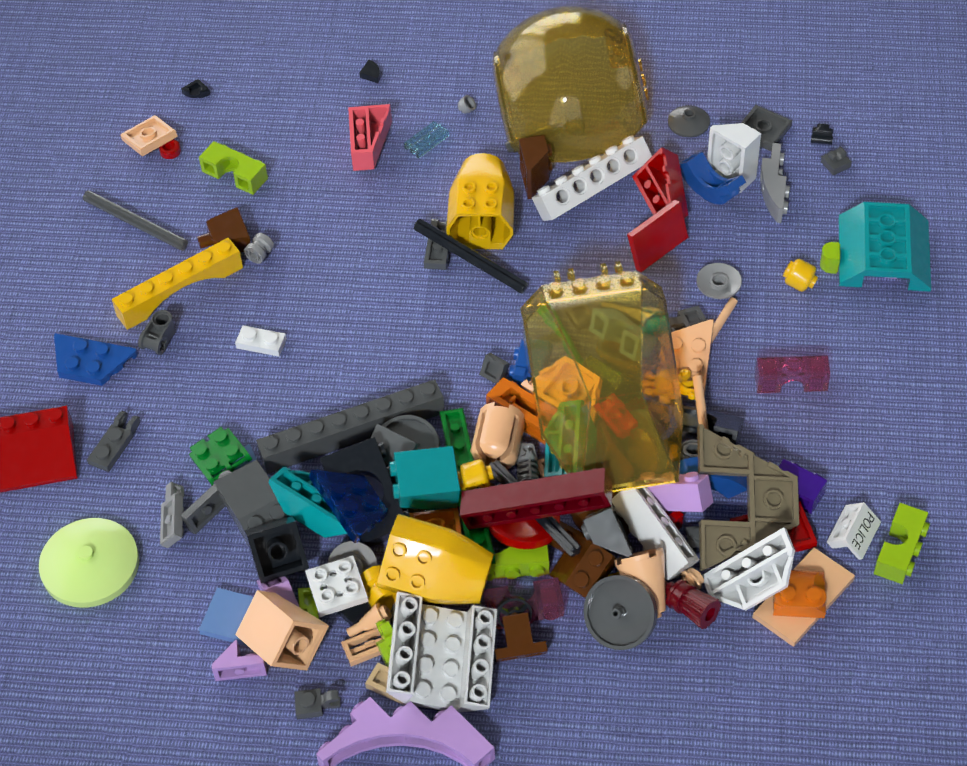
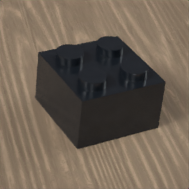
(276, 549)

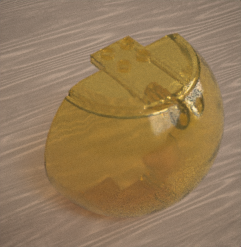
(572, 80)

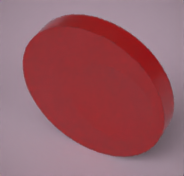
(522, 534)

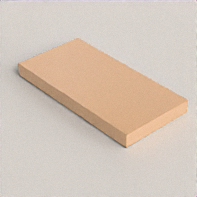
(794, 628)

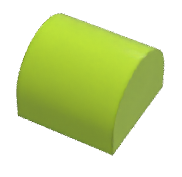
(830, 257)

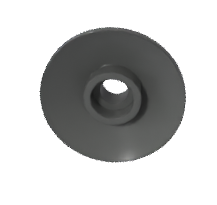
(688, 121)

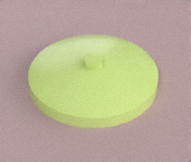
(89, 562)

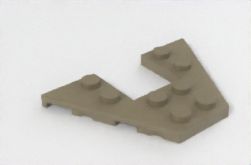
(770, 498)

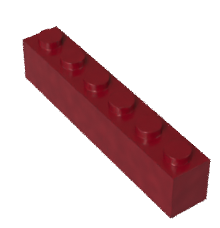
(536, 498)

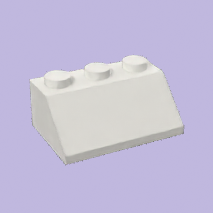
(734, 151)

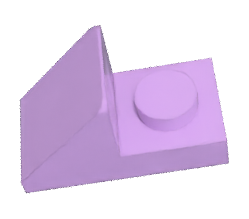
(233, 666)

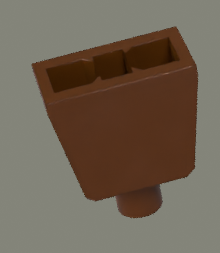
(225, 226)

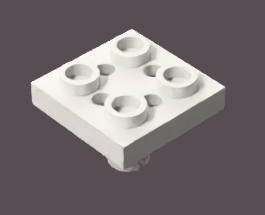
(340, 591)

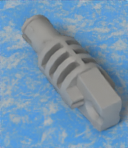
(527, 463)

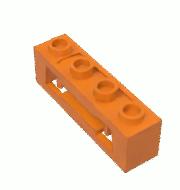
(508, 393)

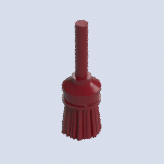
(694, 604)

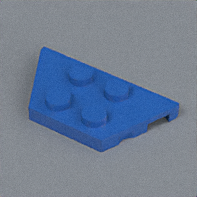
(89, 359)

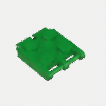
(218, 454)

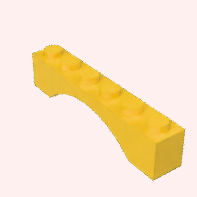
(140, 301)

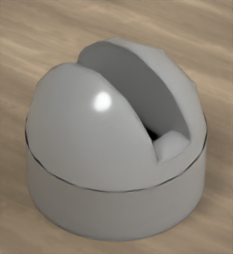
(466, 104)

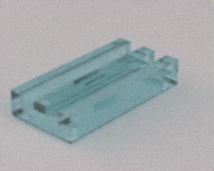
(429, 140)

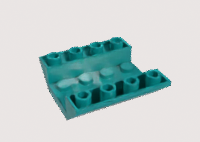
(884, 242)

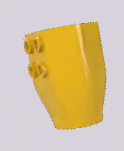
(481, 203)
(434, 563)

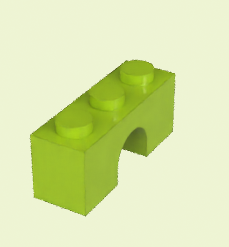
(220, 159)
(896, 560)

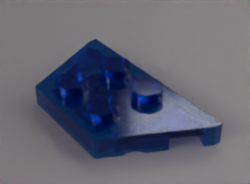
(350, 500)

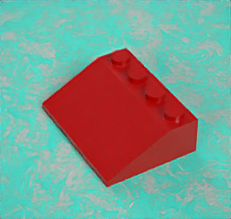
(37, 449)

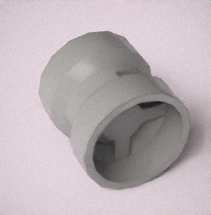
(257, 250)

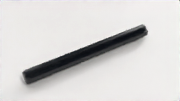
(470, 256)
(550, 524)

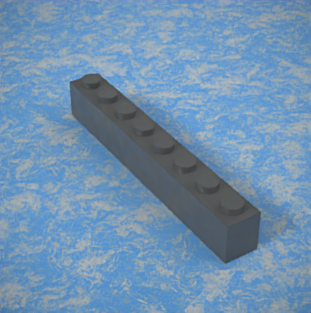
(346, 426)

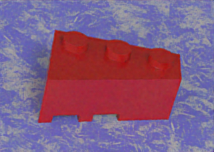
(661, 181)

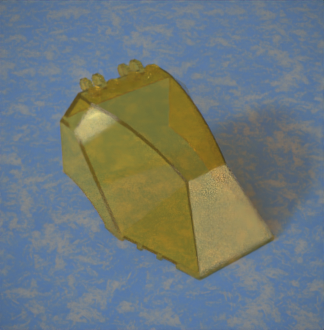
(606, 376)

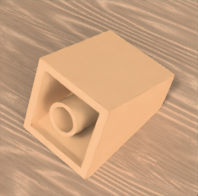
(281, 631)

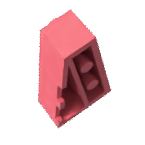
(368, 133)

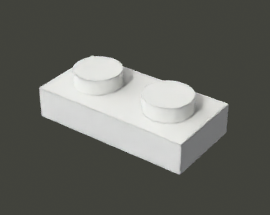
(260, 340)

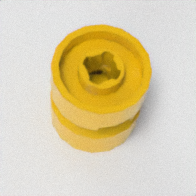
(375, 594)

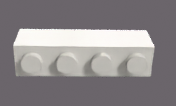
(654, 529)

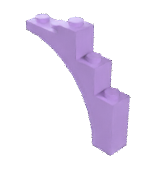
(408, 726)

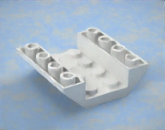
(441, 655)

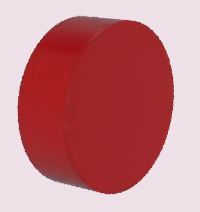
(170, 150)

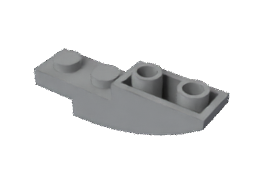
(774, 184)

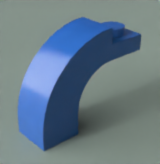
(707, 182)
(726, 485)

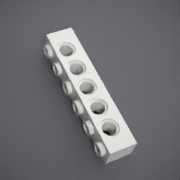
(637, 156)

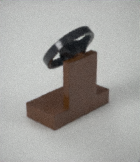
(517, 632)

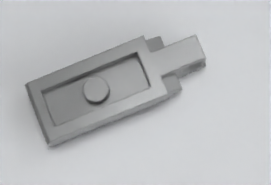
(171, 520)

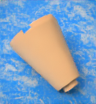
(650, 569)

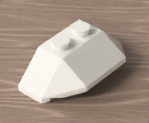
(753, 572)

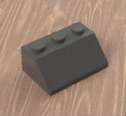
(607, 531)

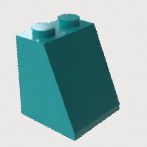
(426, 478)

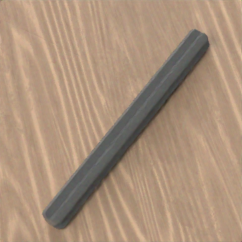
(135, 220)

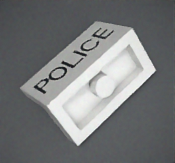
(854, 529)

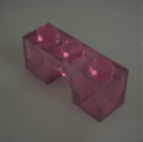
(774, 372)
(545, 602)

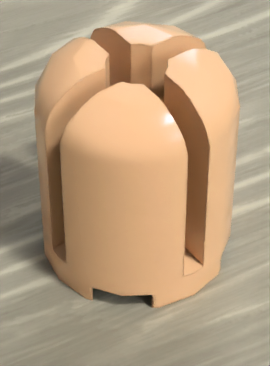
(498, 434)

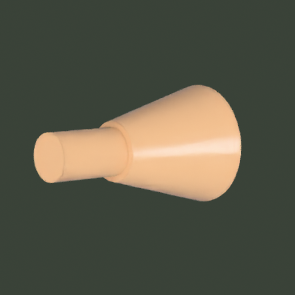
(369, 620)

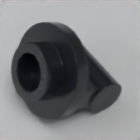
(822, 134)

